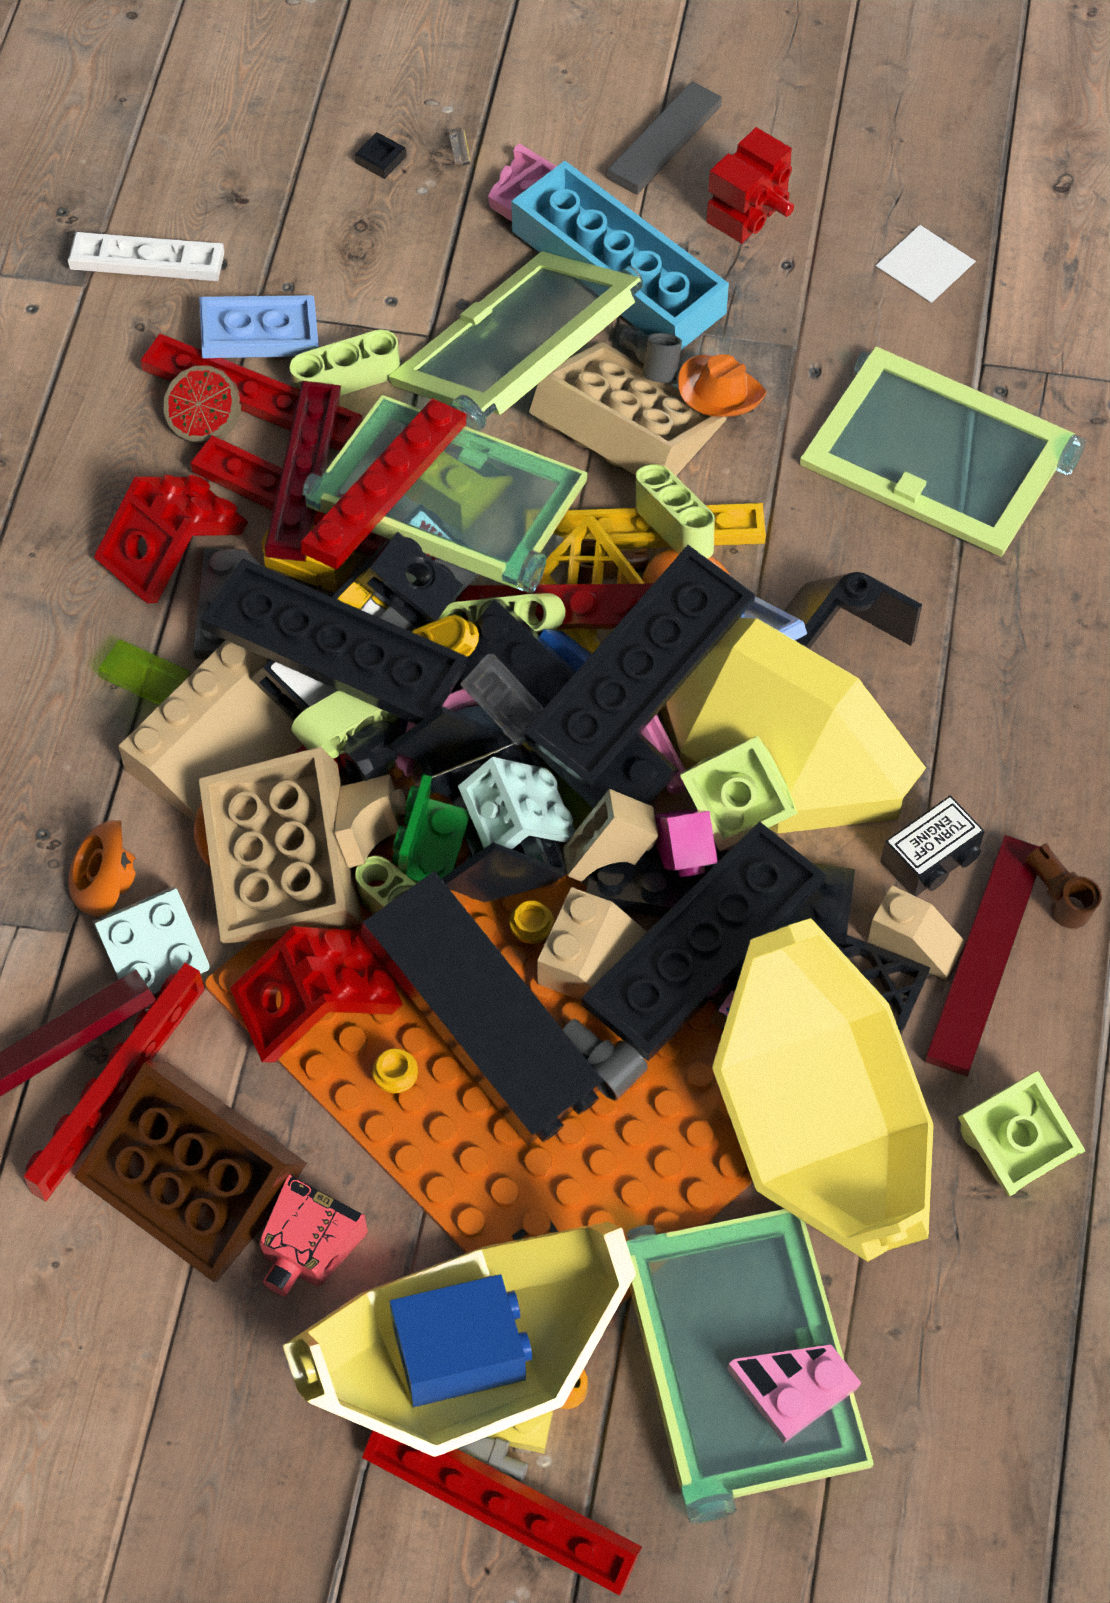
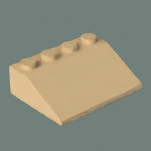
(620, 413)
(208, 728)
(278, 848)

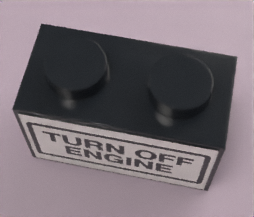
(933, 847)

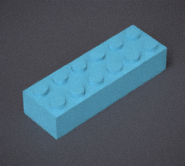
(585, 223)

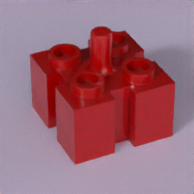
(750, 186)

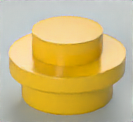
(531, 922)
(395, 1071)

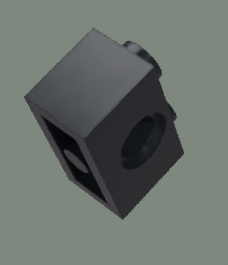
(388, 581)

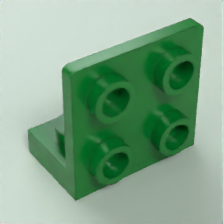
(431, 834)

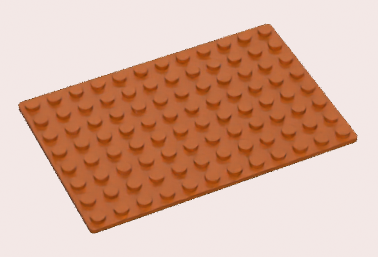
(647, 1159)

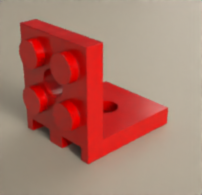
(167, 516)
(315, 975)

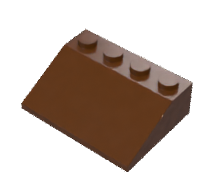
(188, 1168)

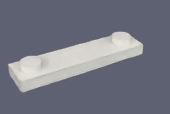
(146, 256)

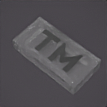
(502, 697)

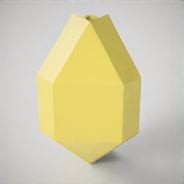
(812, 716)
(825, 1094)
(565, 1296)

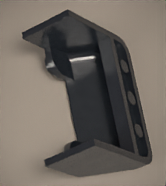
(861, 596)
(493, 871)

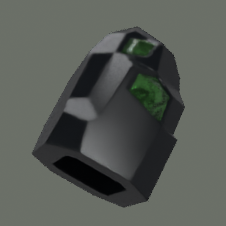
(370, 751)

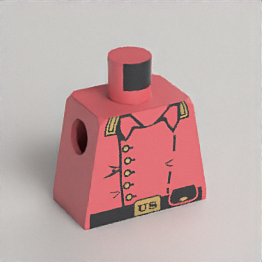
(308, 1236)

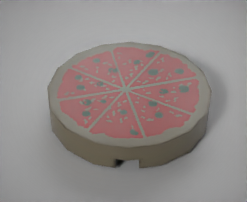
(202, 404)

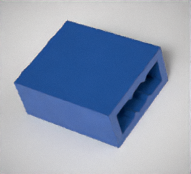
(460, 1340)

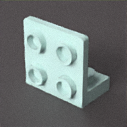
(515, 802)
(152, 938)

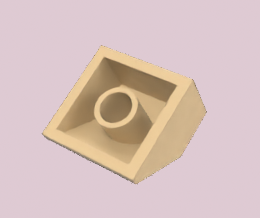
(585, 943)

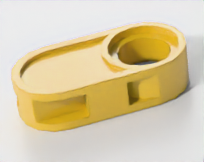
(452, 633)

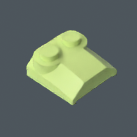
(739, 791)
(1020, 1133)

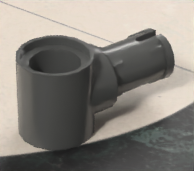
(656, 351)
(616, 1064)

